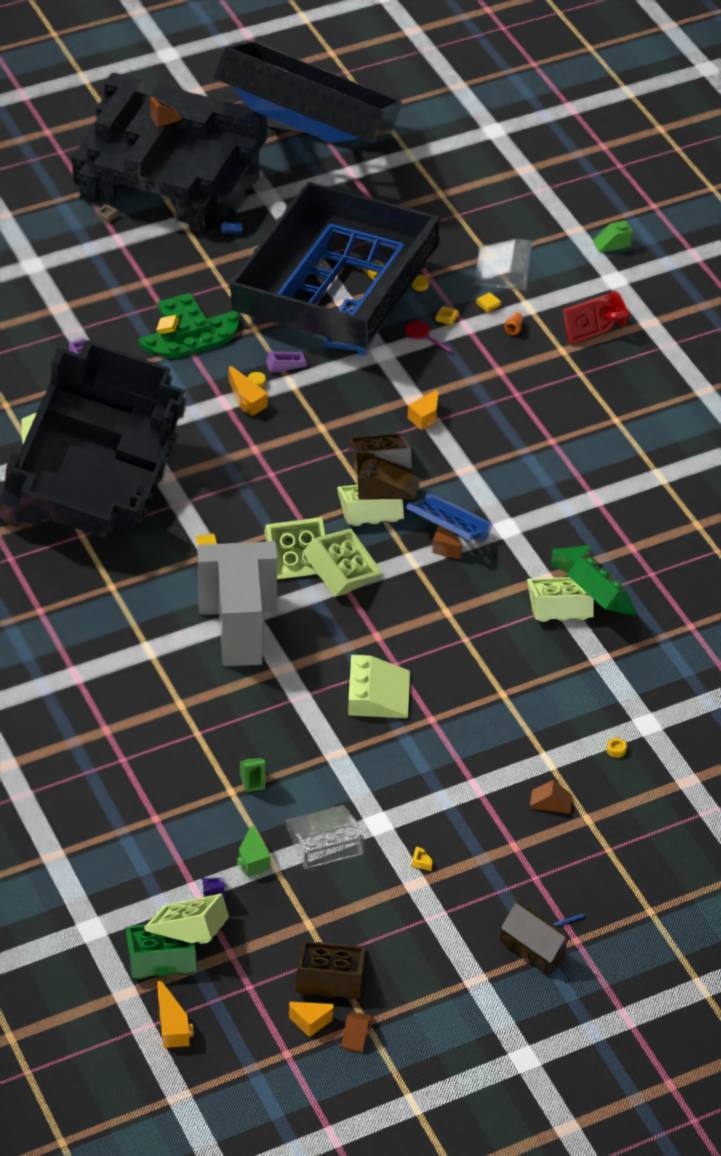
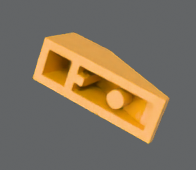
(248, 394)
(173, 1020)

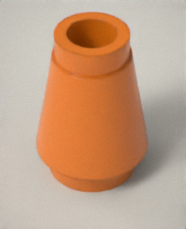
(514, 323)

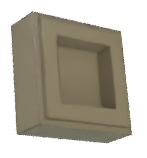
(106, 213)

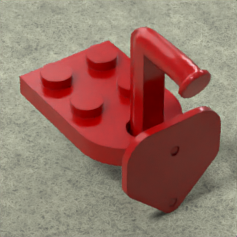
(587, 318)

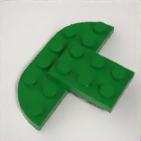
(193, 330)

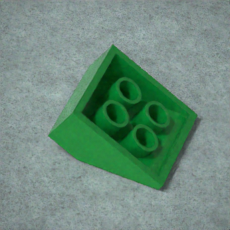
(601, 586)
(158, 954)

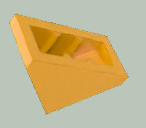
(310, 1016)

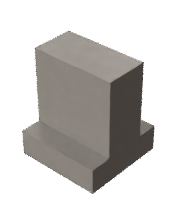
(239, 586)

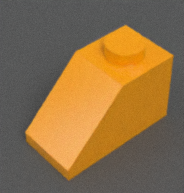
(424, 410)

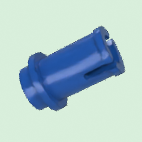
(231, 228)

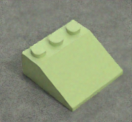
(366, 511)
(291, 542)
(341, 561)
(559, 599)
(377, 688)
(191, 919)

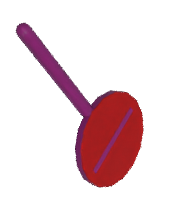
(421, 330)

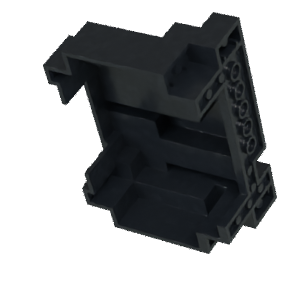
(200, 161)
(94, 443)

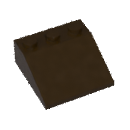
(386, 447)
(385, 481)
(330, 969)

